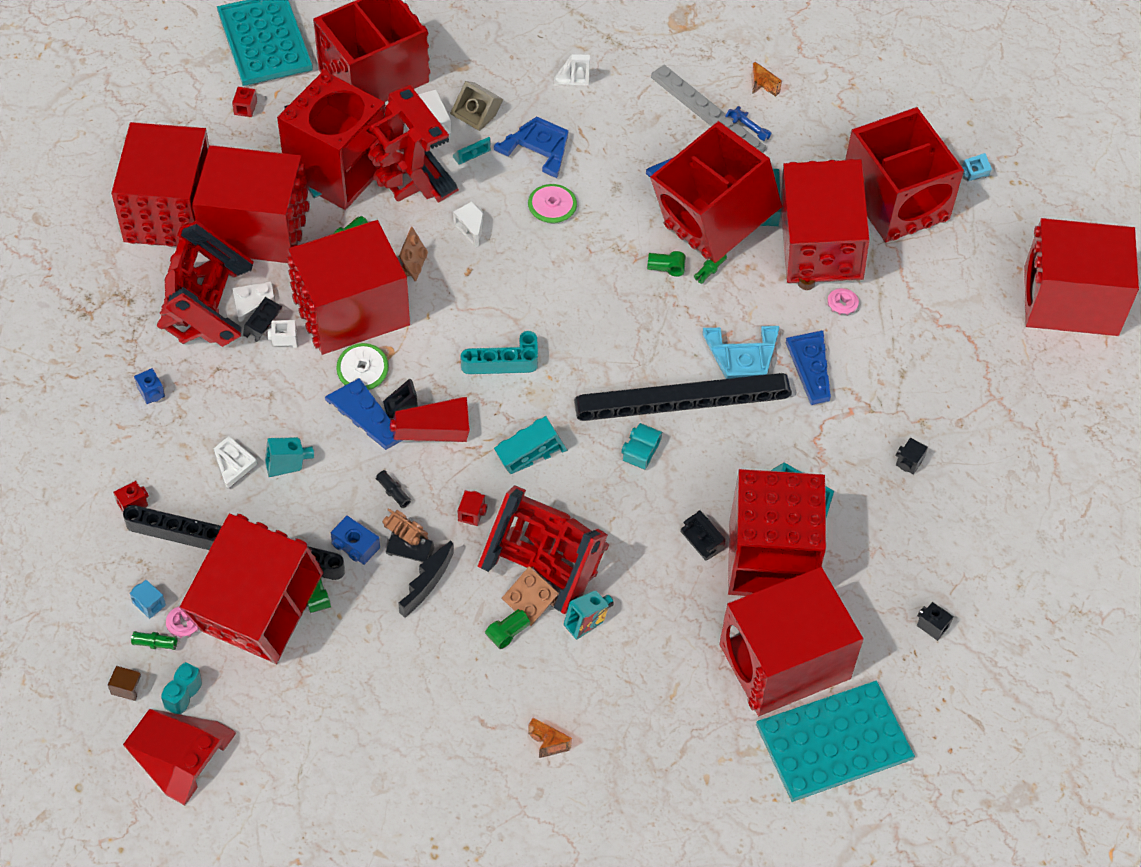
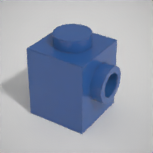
(149, 386)

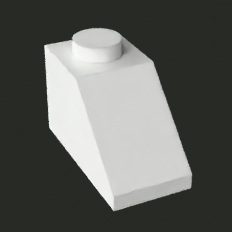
(470, 222)

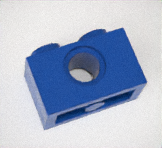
(350, 530)

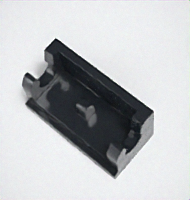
(261, 318)
(703, 535)
(401, 548)

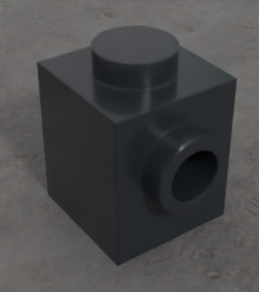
(911, 455)
(934, 620)

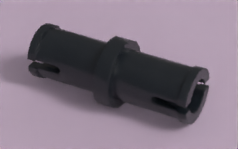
(393, 489)

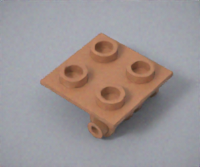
(413, 254)
(408, 530)
(531, 595)

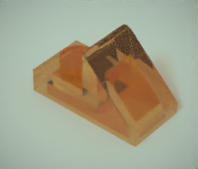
(763, 78)
(553, 740)

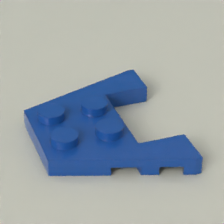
(539, 137)

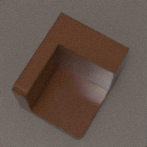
(124, 683)

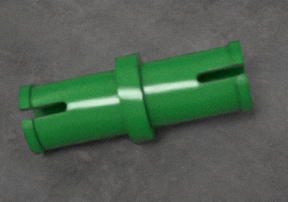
(708, 269)
(154, 640)

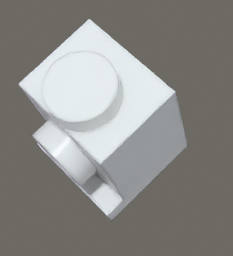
(283, 333)

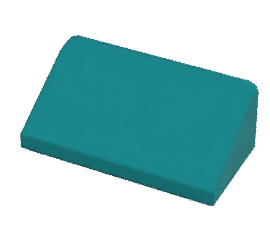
(472, 151)

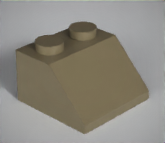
(476, 105)

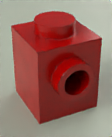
(244, 101)
(131, 495)
(472, 508)

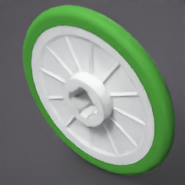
(367, 355)

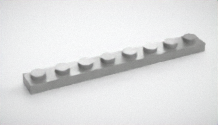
(699, 104)

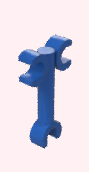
(737, 115)

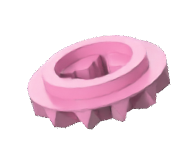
(847, 296)
(174, 626)

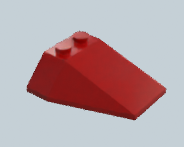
(176, 749)

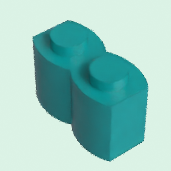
(642, 446)
(184, 685)

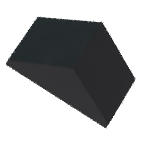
(401, 399)

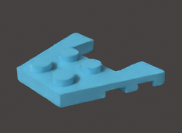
(745, 358)

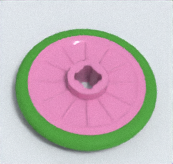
(541, 202)

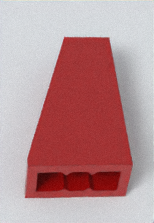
(433, 422)

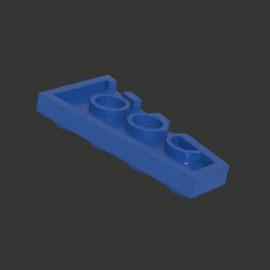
(811, 364)
(364, 411)

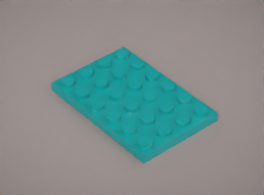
(264, 40)
(834, 741)

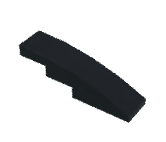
(430, 574)

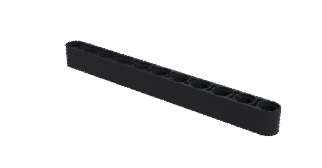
(682, 397)
(205, 531)

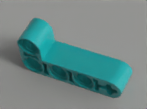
(495, 360)

